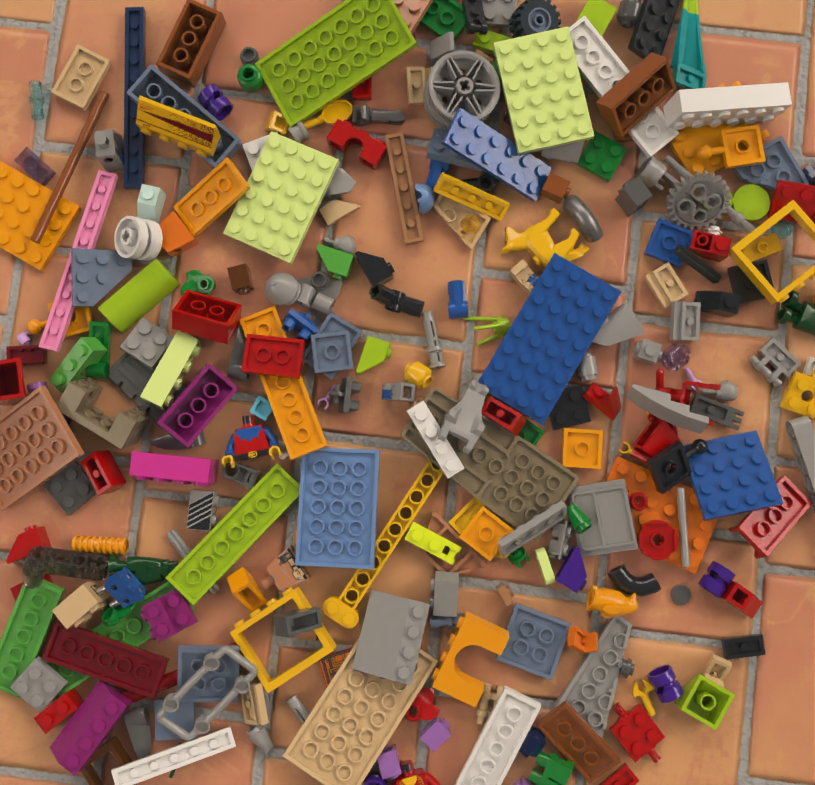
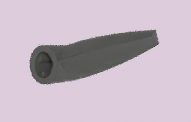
(236, 360)
(170, 443)
(139, 730)

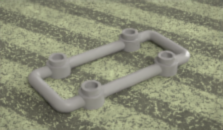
(203, 722)

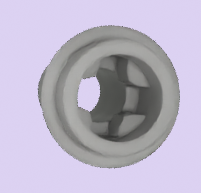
(260, 737)

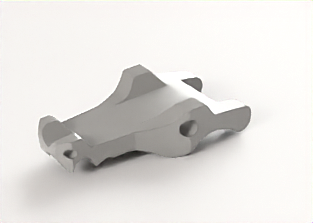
(465, 418)

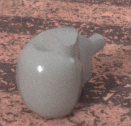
(344, 244)
(727, 391)

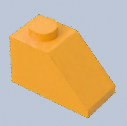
(246, 589)

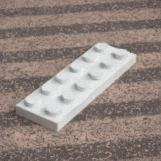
(499, 739)

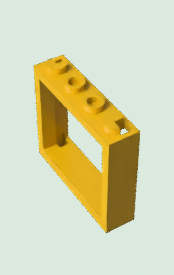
(753, 273)
(323, 635)

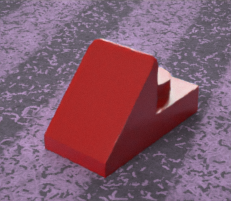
(607, 403)

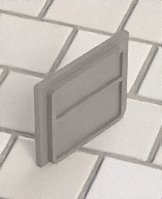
(610, 517)

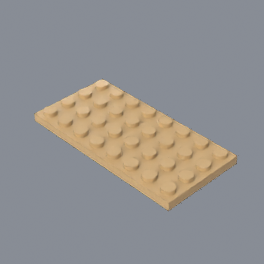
(353, 722)

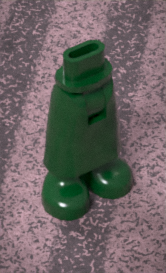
(806, 313)
(145, 569)

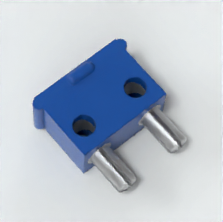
(124, 588)

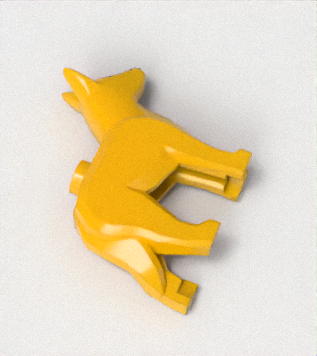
(540, 244)

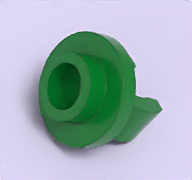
(517, 556)

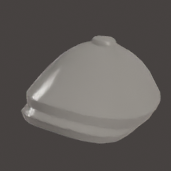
(282, 289)

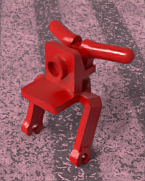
(680, 396)

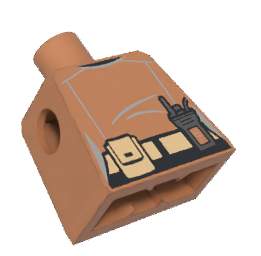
(284, 571)

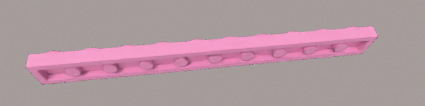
(85, 239)

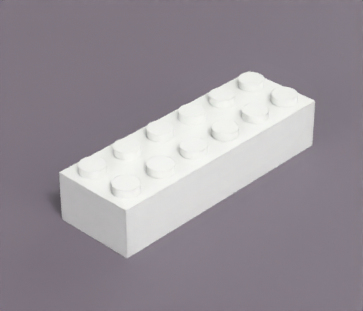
(726, 105)

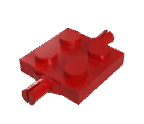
(636, 732)

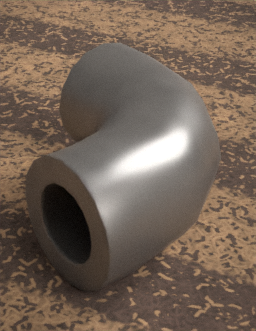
(583, 218)

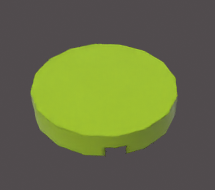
(751, 202)

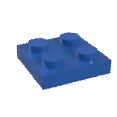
(665, 239)

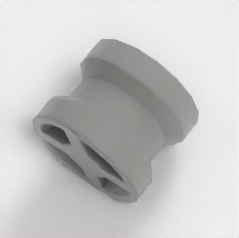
(299, 132)

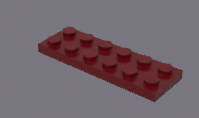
(106, 659)

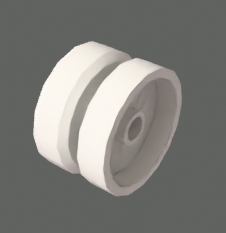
(138, 238)

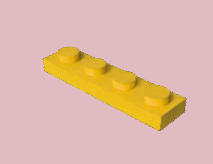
(471, 196)

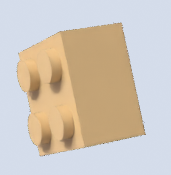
(81, 604)

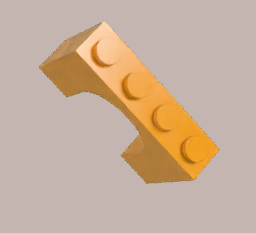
(470, 631)

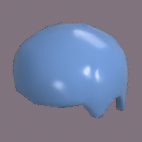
(426, 197)

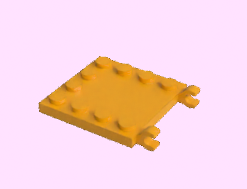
(690, 139)

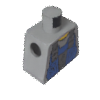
(109, 145)

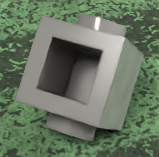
(647, 352)

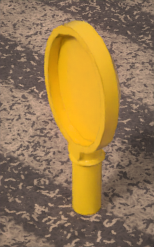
(336, 110)

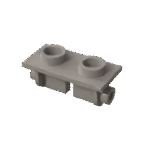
(560, 546)

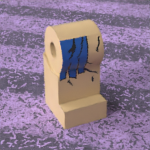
(523, 276)

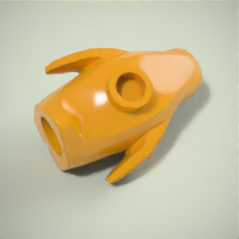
(610, 602)

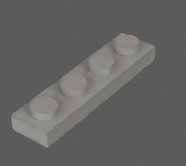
(533, 528)

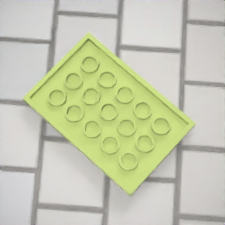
(543, 90)
(281, 197)

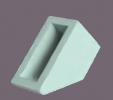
(150, 203)

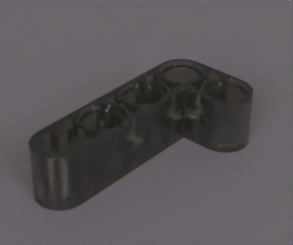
(62, 563)

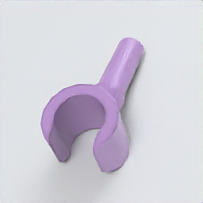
(23, 338)
(693, 379)
(327, 397)

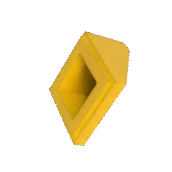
(277, 123)

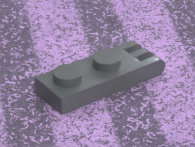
(716, 411)

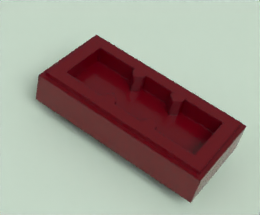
(29, 354)

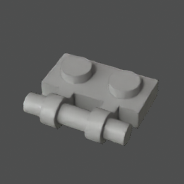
(778, 357)

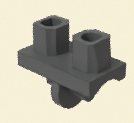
(347, 387)

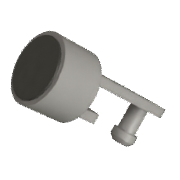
(652, 171)

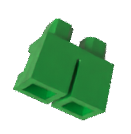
(556, 770)

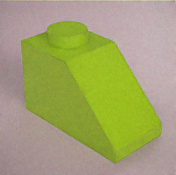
(373, 354)

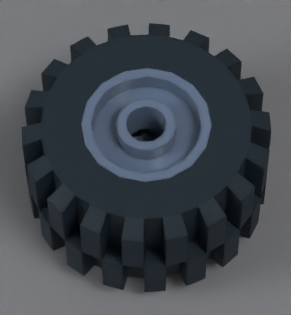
(533, 18)

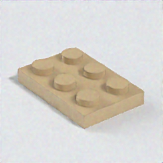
(81, 77)

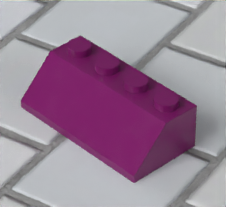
(197, 405)
(89, 727)

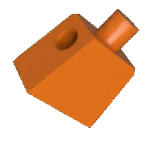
(176, 235)

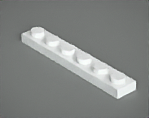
(174, 757)

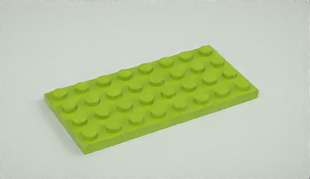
(334, 56)

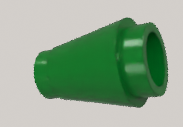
(578, 519)

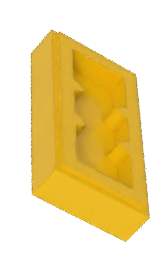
(762, 247)

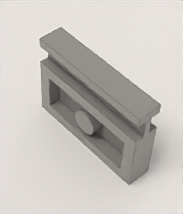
(685, 320)

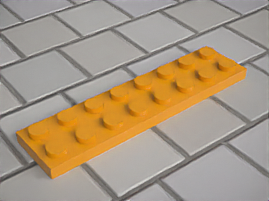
(287, 395)

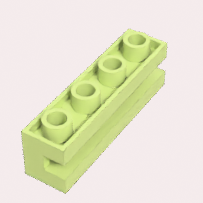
(171, 370)

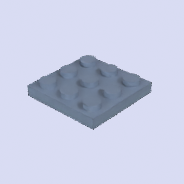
(534, 641)
(213, 684)

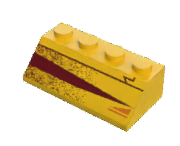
(177, 127)

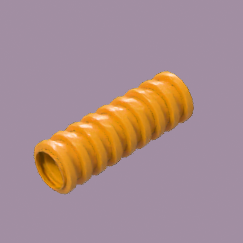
(100, 544)

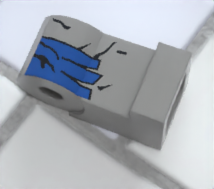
(396, 391)

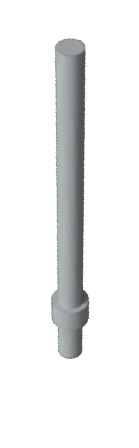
(737, 218)

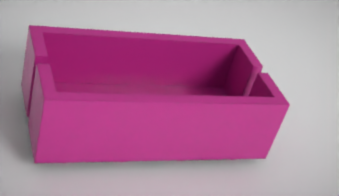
(173, 467)

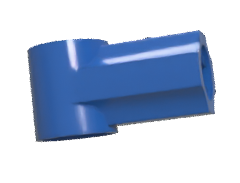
(436, 168)
(457, 300)

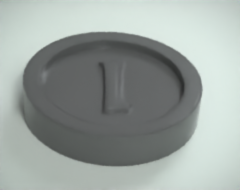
(680, 594)

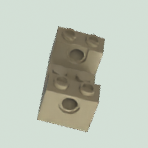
(79, 402)

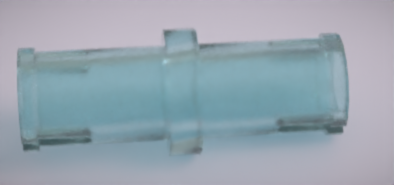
(36, 100)

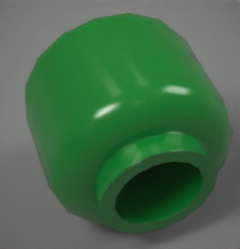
(250, 78)

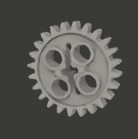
(710, 187)

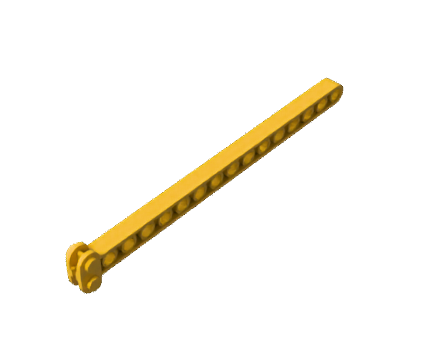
(342, 608)

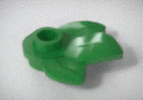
(196, 283)
(112, 615)

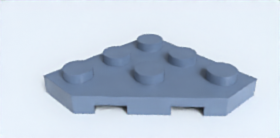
(778, 165)
(95, 274)

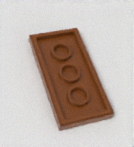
(578, 741)

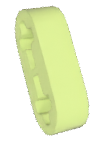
(544, 565)

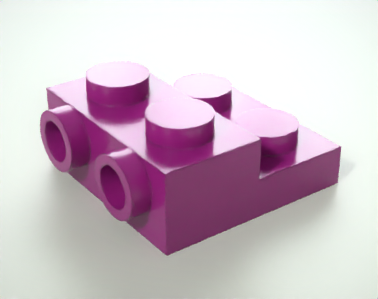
(168, 615)

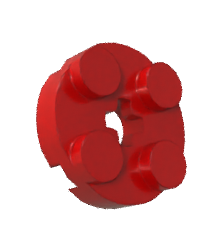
(663, 549)

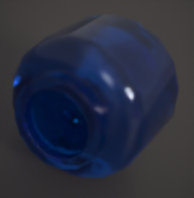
(533, 743)

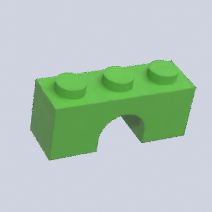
(84, 353)

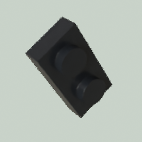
(743, 646)

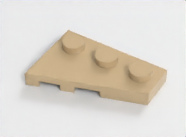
(453, 213)

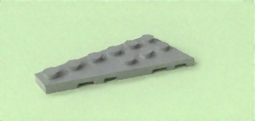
(596, 679)

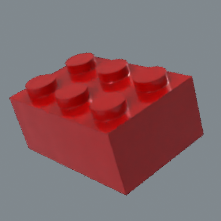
(206, 316)

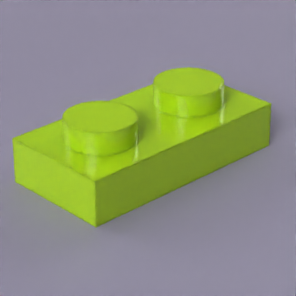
(485, 42)

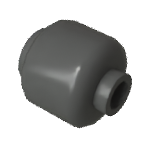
(628, 12)

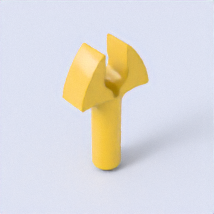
(644, 695)

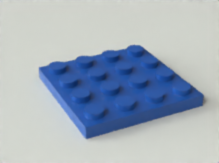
(733, 477)

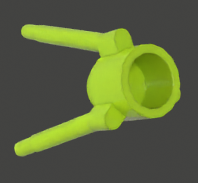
(499, 326)

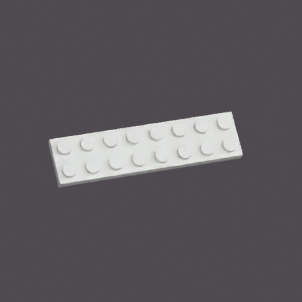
(602, 71)

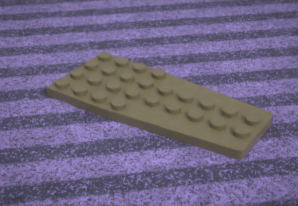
(501, 469)

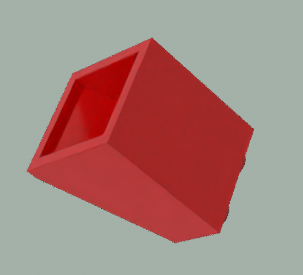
(11, 382)

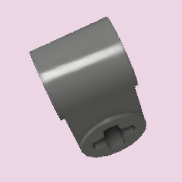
(242, 475)

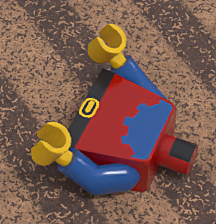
(251, 442)

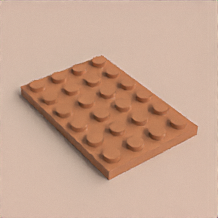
(33, 446)

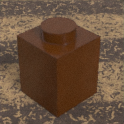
(240, 279)

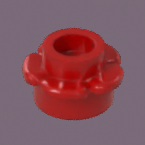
(638, 496)

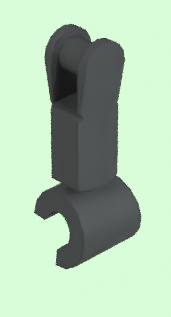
(362, 116)

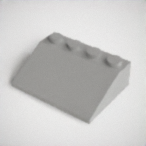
(391, 637)

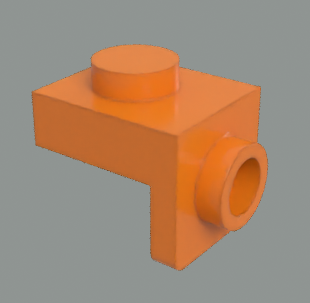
(582, 641)

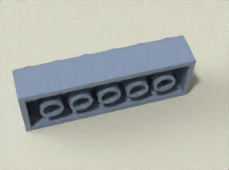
(161, 89)

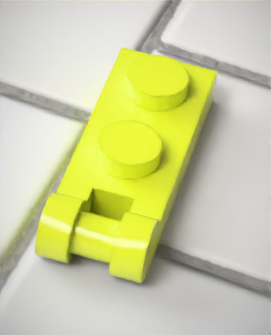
(432, 542)

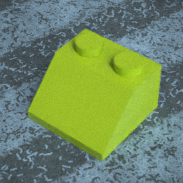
(705, 700)

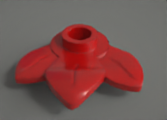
(424, 706)

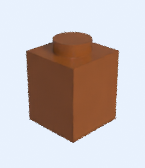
(555, 188)

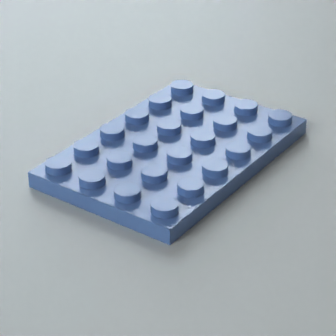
(338, 508)

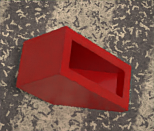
(31, 538)

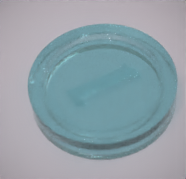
(782, 229)

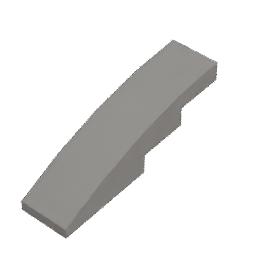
(661, 406)

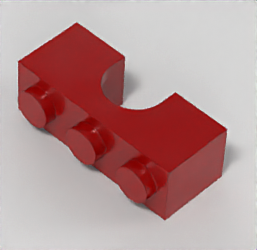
(344, 135)

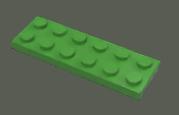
(27, 631)

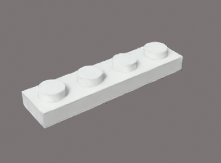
(429, 432)

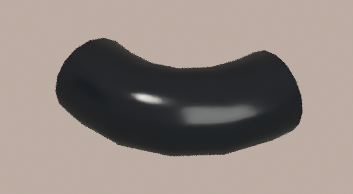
(631, 584)

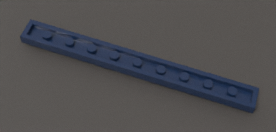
(134, 67)

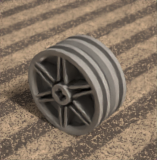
(475, 69)

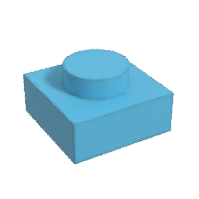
(261, 408)

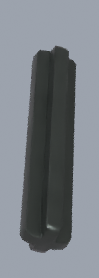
(697, 264)

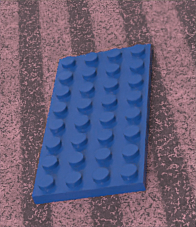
(548, 338)

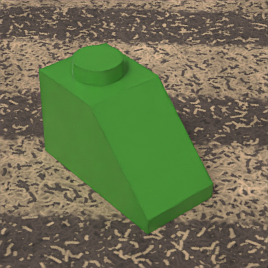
(337, 262)

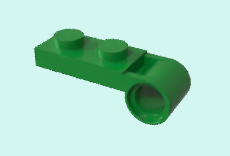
(102, 332)

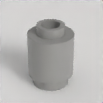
(588, 368)

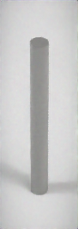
(683, 527)

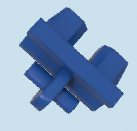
(301, 323)

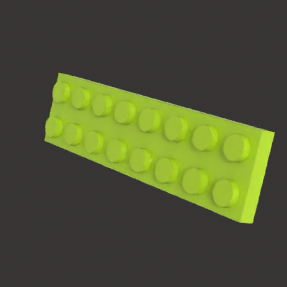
(234, 534)

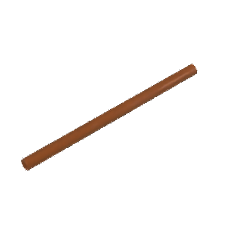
(69, 167)

